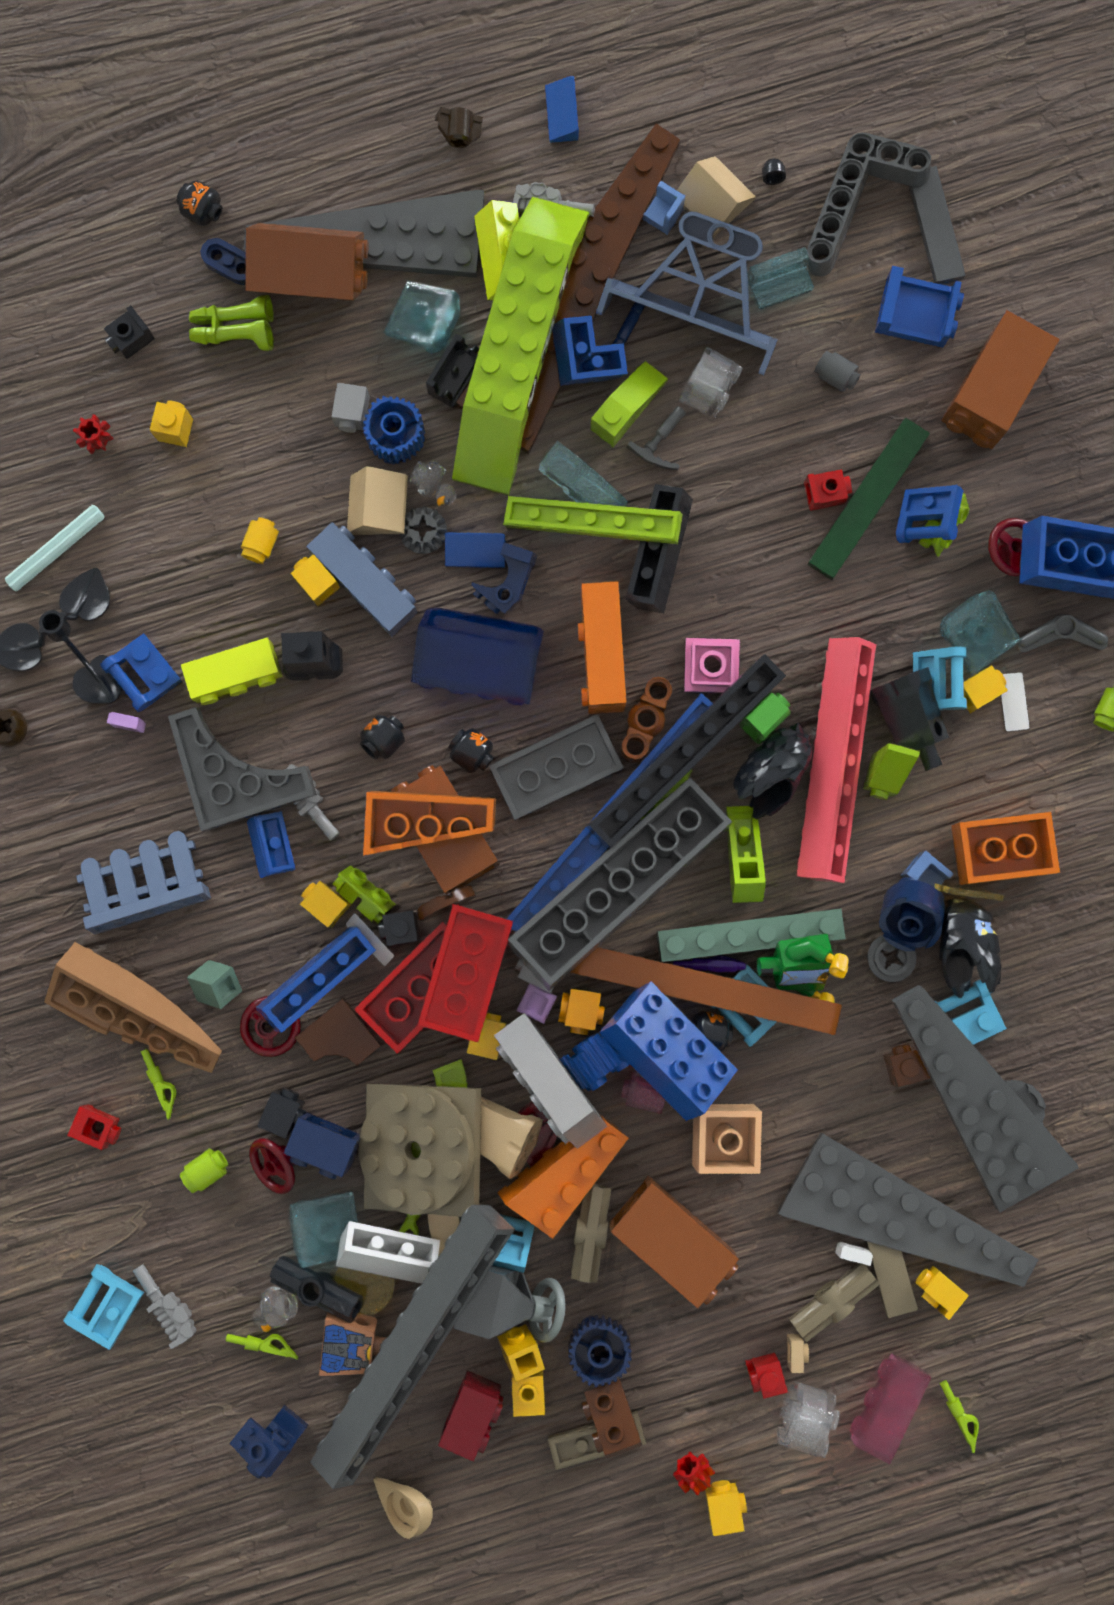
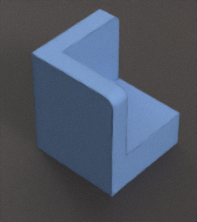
(665, 208)
(927, 869)

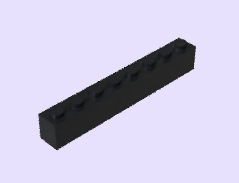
(685, 751)

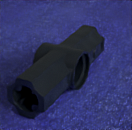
(332, 1296)

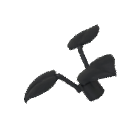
(82, 597)

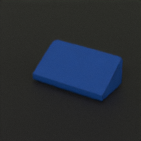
(562, 110)
(474, 550)
(270, 844)

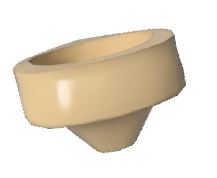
(405, 1507)

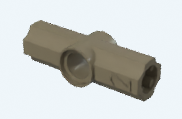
(591, 1234)
(834, 1301)

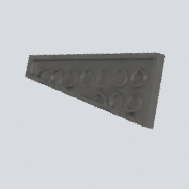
(411, 235)
(996, 1127)
(867, 1202)

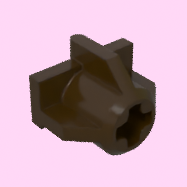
(459, 126)

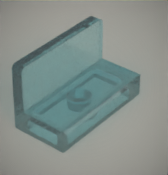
(780, 278)

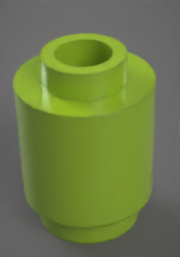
(1105, 711)
(204, 1170)

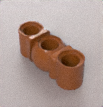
(646, 705)

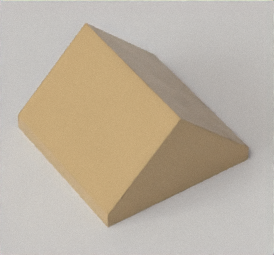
(715, 191)
(377, 502)

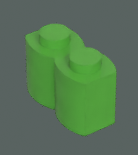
(765, 717)

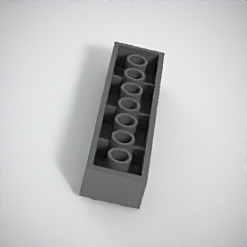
(619, 884)

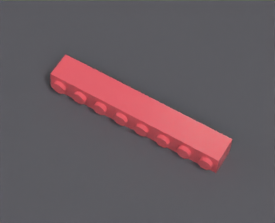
(836, 759)

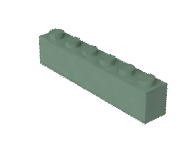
(746, 934)

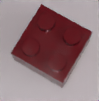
(468, 1421)

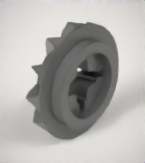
(432, 539)
(893, 972)

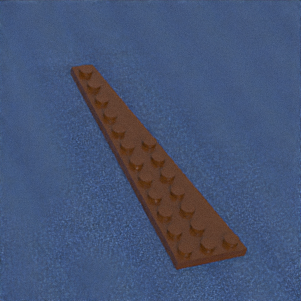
(599, 257)

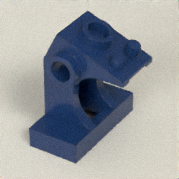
(520, 566)
(264, 1449)

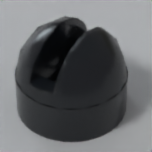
(773, 172)

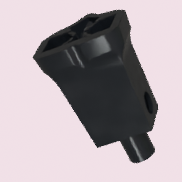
(310, 656)
(913, 714)

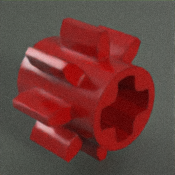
(88, 427)
(693, 1473)

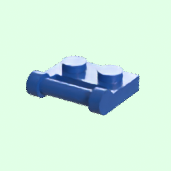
(929, 504)
(150, 668)

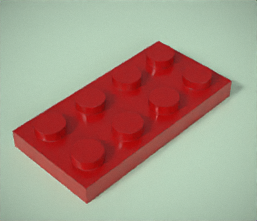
(465, 973)

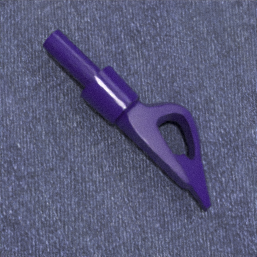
(713, 964)

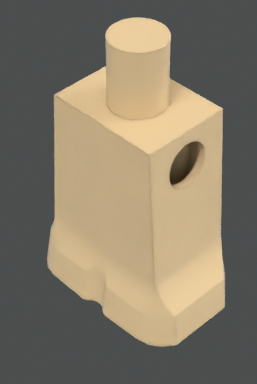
(507, 1137)

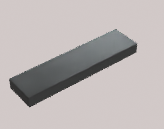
(937, 230)

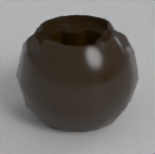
(18, 727)

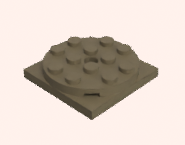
(447, 1130)

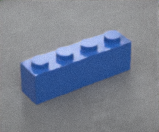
(315, 979)

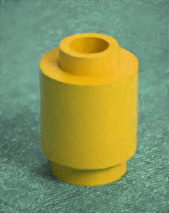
(259, 540)

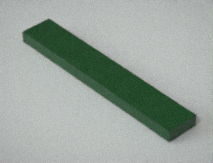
(868, 498)

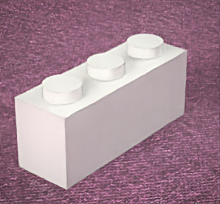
(386, 1252)

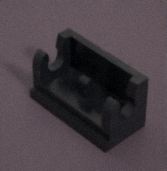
(452, 371)

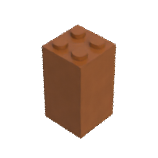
(305, 261)
(999, 380)
(452, 860)
(674, 1242)

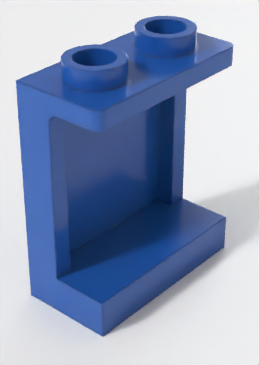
(918, 309)

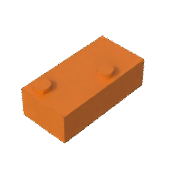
(602, 648)

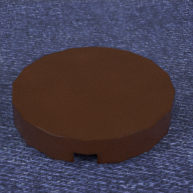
(444, 904)

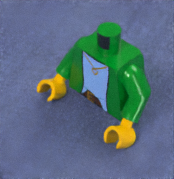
(804, 965)

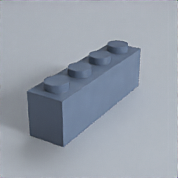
(362, 579)

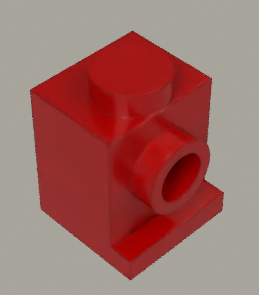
(819, 496)
(84, 1127)
(766, 1375)

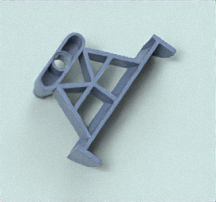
(700, 229)

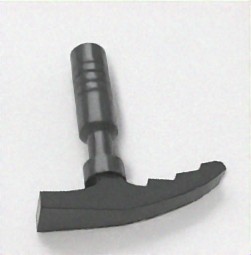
(651, 446)

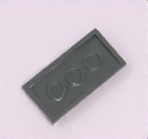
(556, 767)

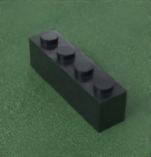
(657, 560)

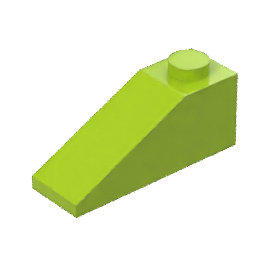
(627, 403)
(889, 770)
(745, 856)

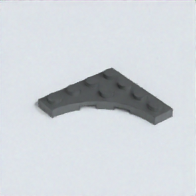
(225, 786)

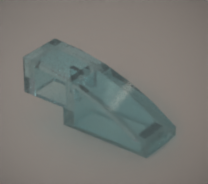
(578, 478)

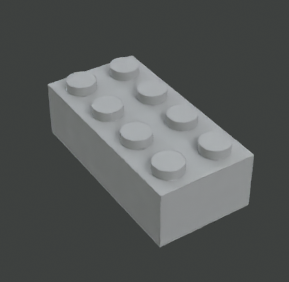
(548, 1082)

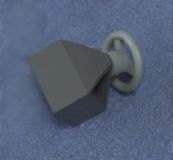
(506, 1301)

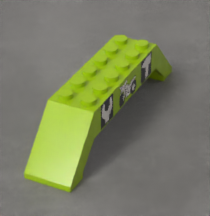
(516, 343)

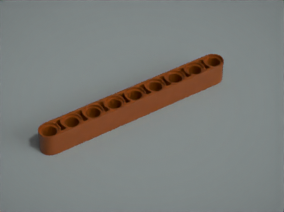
(712, 990)

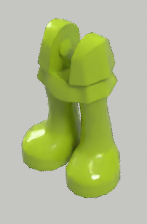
(258, 331)

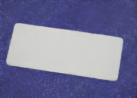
(1015, 703)
(382, 953)

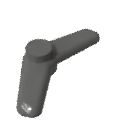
(1063, 627)

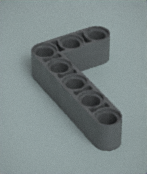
(849, 192)

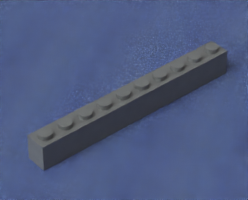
(411, 1345)

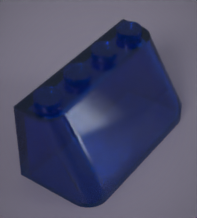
(477, 655)

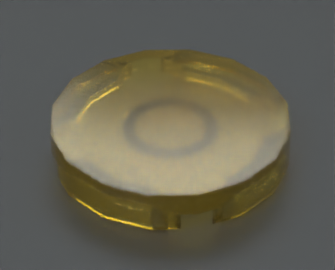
(374, 1288)

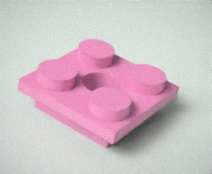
(697, 677)

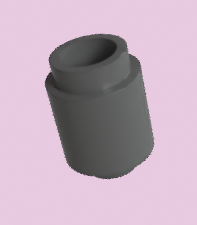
(837, 371)

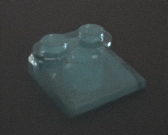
(424, 316)
(981, 628)
(319, 1225)

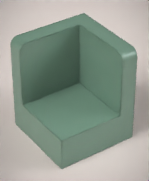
(214, 984)

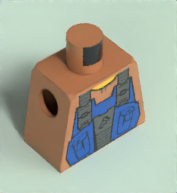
(349, 1346)

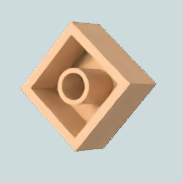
(727, 1140)

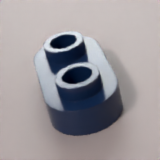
(230, 262)

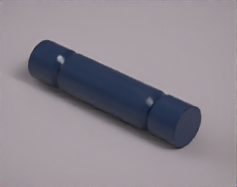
(629, 323)

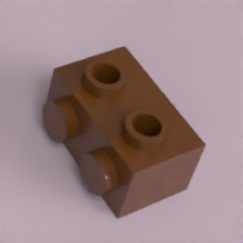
(905, 1066)
(612, 1419)

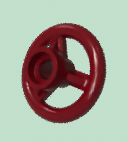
(1002, 552)
(267, 1049)
(275, 1164)

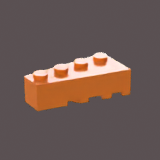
(414, 819)
(561, 1179)

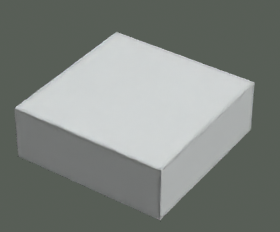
(854, 1253)

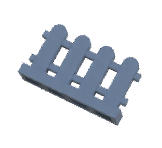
(160, 899)

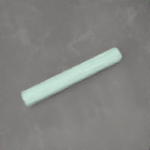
(54, 548)

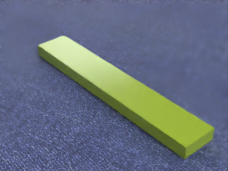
(593, 519)

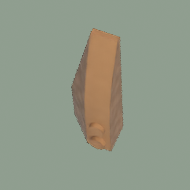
(119, 1002)

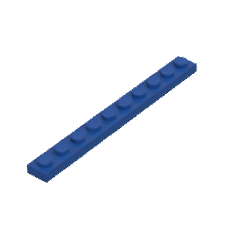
(586, 846)

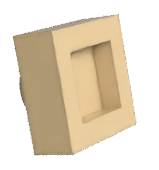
(796, 1353)

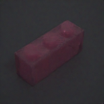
(889, 1407)

